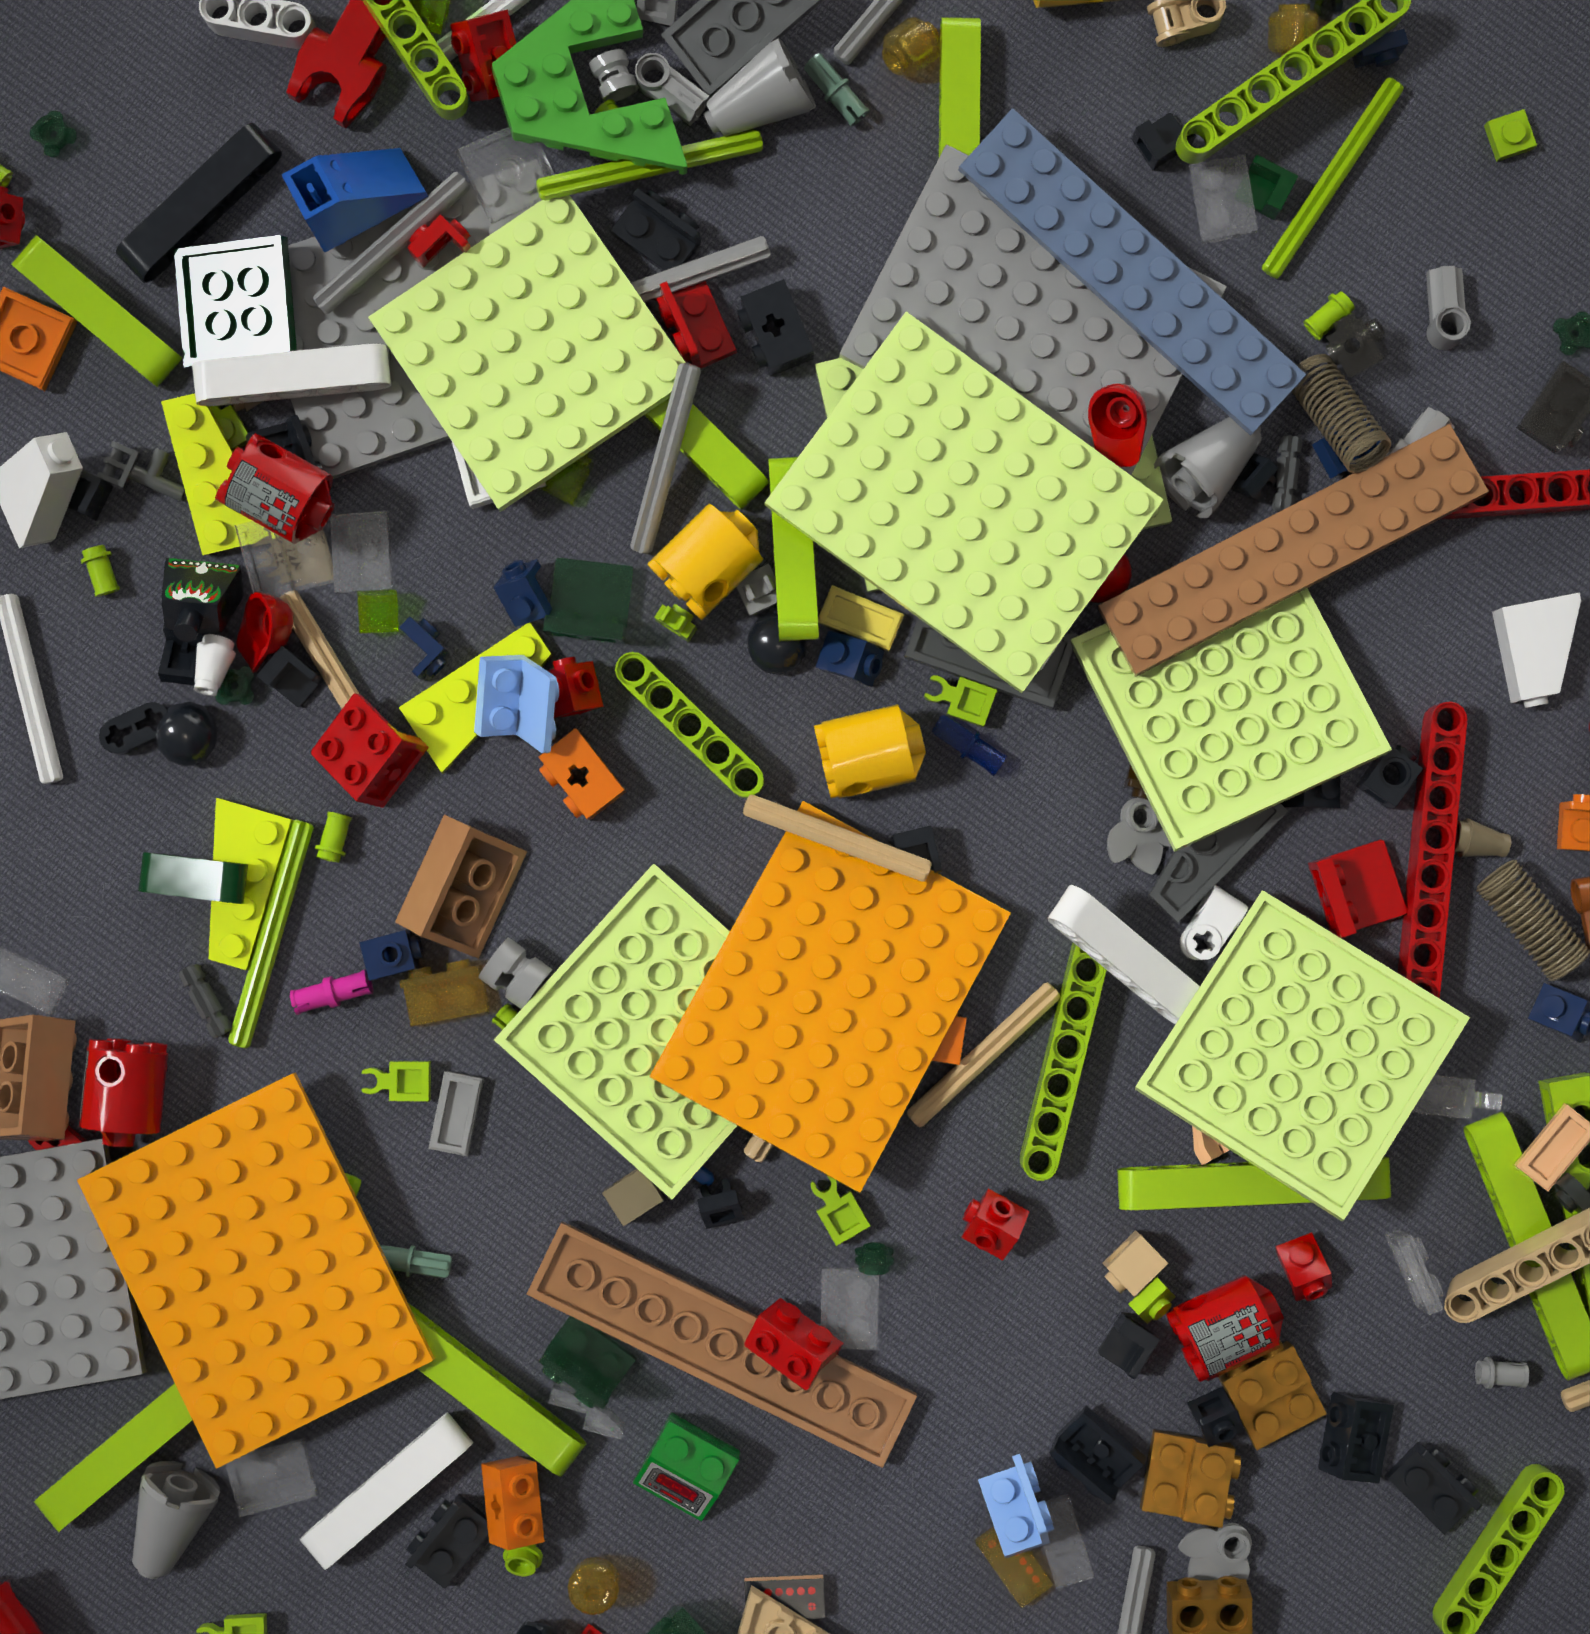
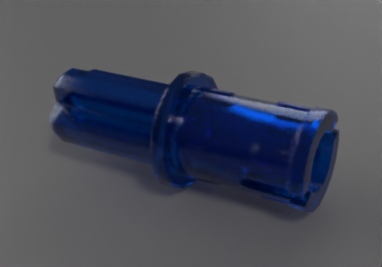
(969, 744)

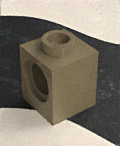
(632, 1196)

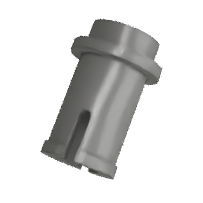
(1501, 1373)

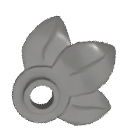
(1139, 842)
(1211, 1557)

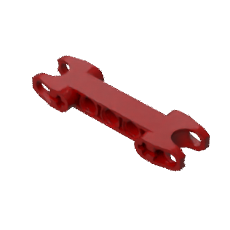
(342, 59)

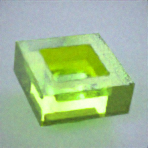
(378, 611)

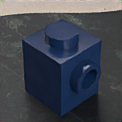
(391, 954)

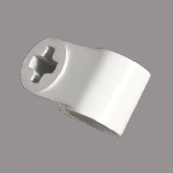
(1216, 918)

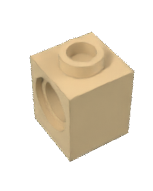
(1133, 1264)

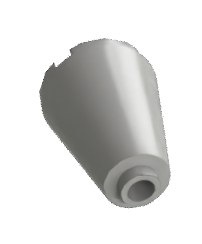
(760, 93)
(1207, 465)
(169, 1515)

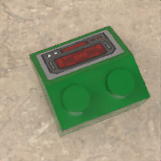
(687, 1467)

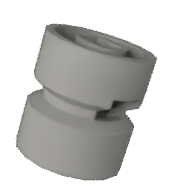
(515, 973)

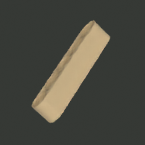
(1519, 1276)

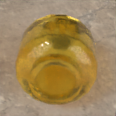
(1291, 26)
(911, 47)
(594, 1572)

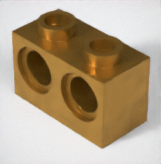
(1210, 1599)

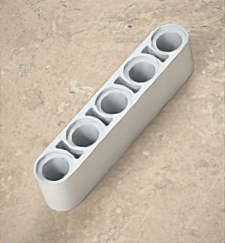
(291, 374)
(1123, 953)
(386, 1491)

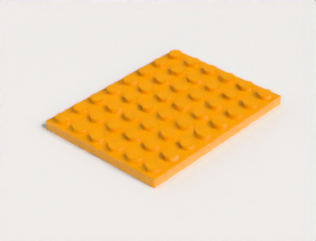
(829, 1002)
(256, 1270)

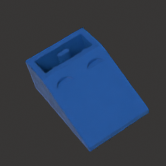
(352, 192)

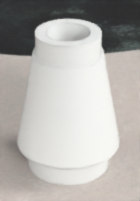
(213, 661)

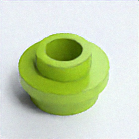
(523, 1560)

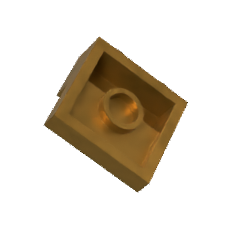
(1273, 1395)
(1190, 1478)

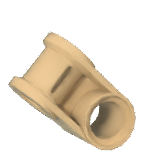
(1181, 21)

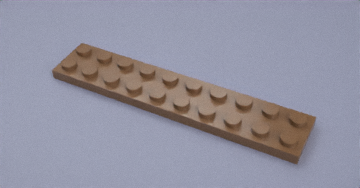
(1292, 550)
(708, 1339)

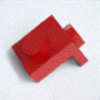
(431, 239)
(1305, 1267)

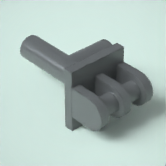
(148, 477)

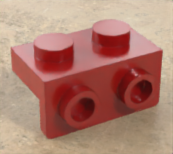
(792, 1343)

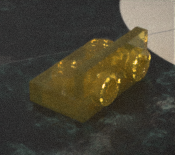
(444, 994)

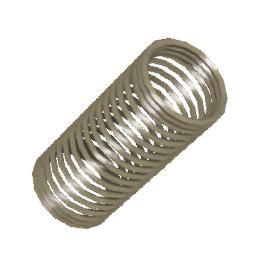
(1361, 443)
(1499, 884)

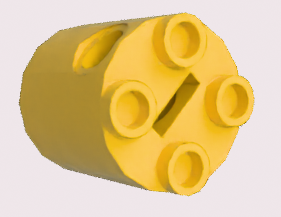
(708, 558)
(870, 751)

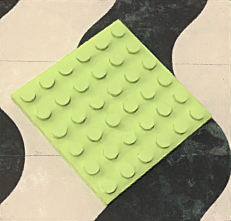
(530, 348)
(1235, 718)
(610, 1016)
(1302, 1055)

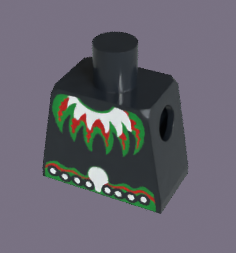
(199, 596)

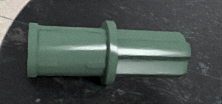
(836, 89)
(417, 1261)

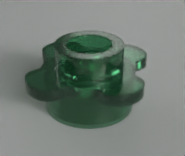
(45, 125)
(1564, 329)
(243, 693)
(874, 1258)

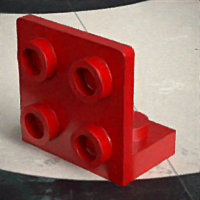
(698, 324)
(367, 753)
(1357, 888)

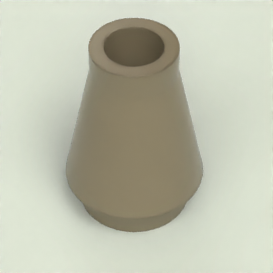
(1480, 840)

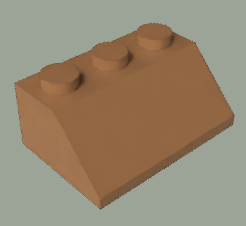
(460, 887)
(35, 1077)

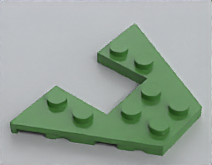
(547, 101)

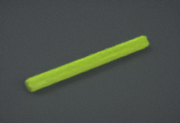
(625, 170)
(1332, 178)
(270, 934)

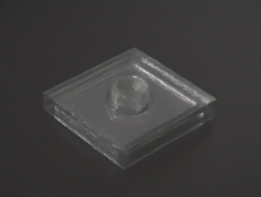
(504, 173)

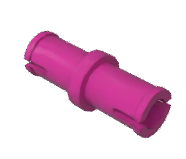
(331, 992)

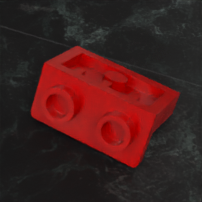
(478, 45)

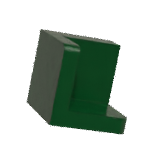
(1269, 186)

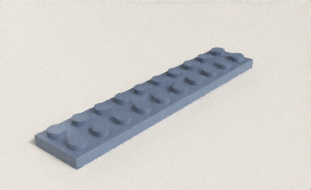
(1131, 271)

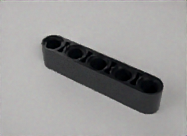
(199, 202)

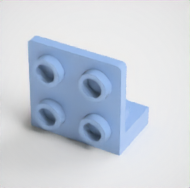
(516, 700)
(1014, 1509)

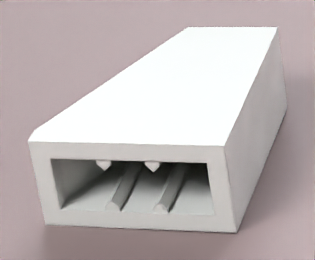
(38, 488)
(1536, 646)

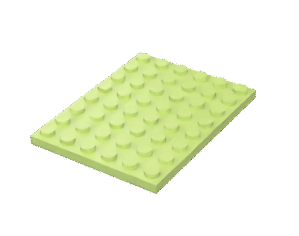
(963, 502)

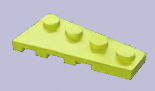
(202, 462)
(446, 711)
(253, 839)

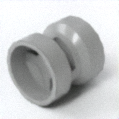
(613, 75)

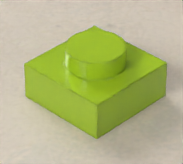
(1510, 135)
(1152, 1301)

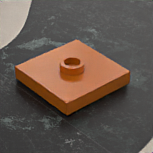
(31, 338)

